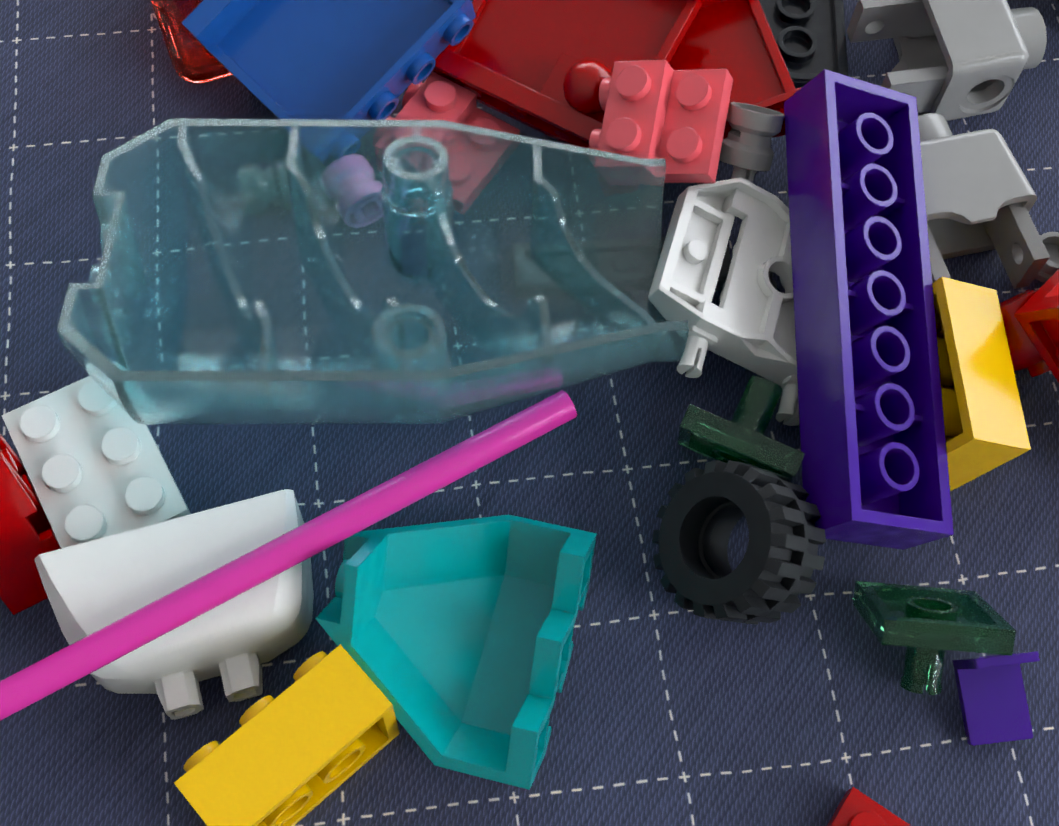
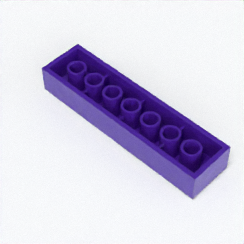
(865, 315)

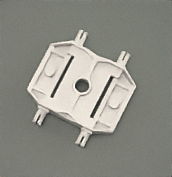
(753, 319)

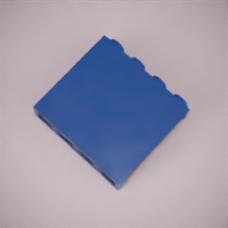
(329, 53)

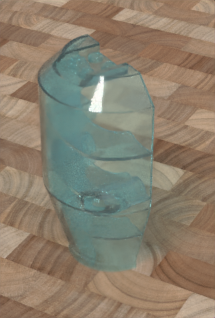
(363, 271)

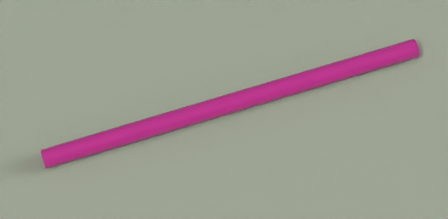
(279, 554)

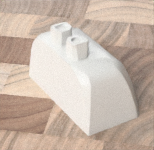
(128, 570)

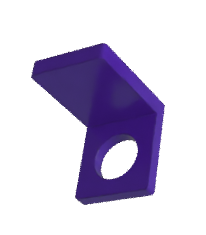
(994, 697)

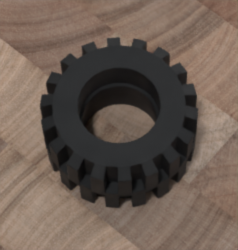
(778, 551)

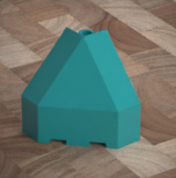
(466, 633)

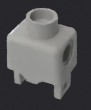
(953, 53)
(977, 200)

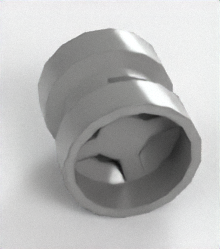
(750, 136)

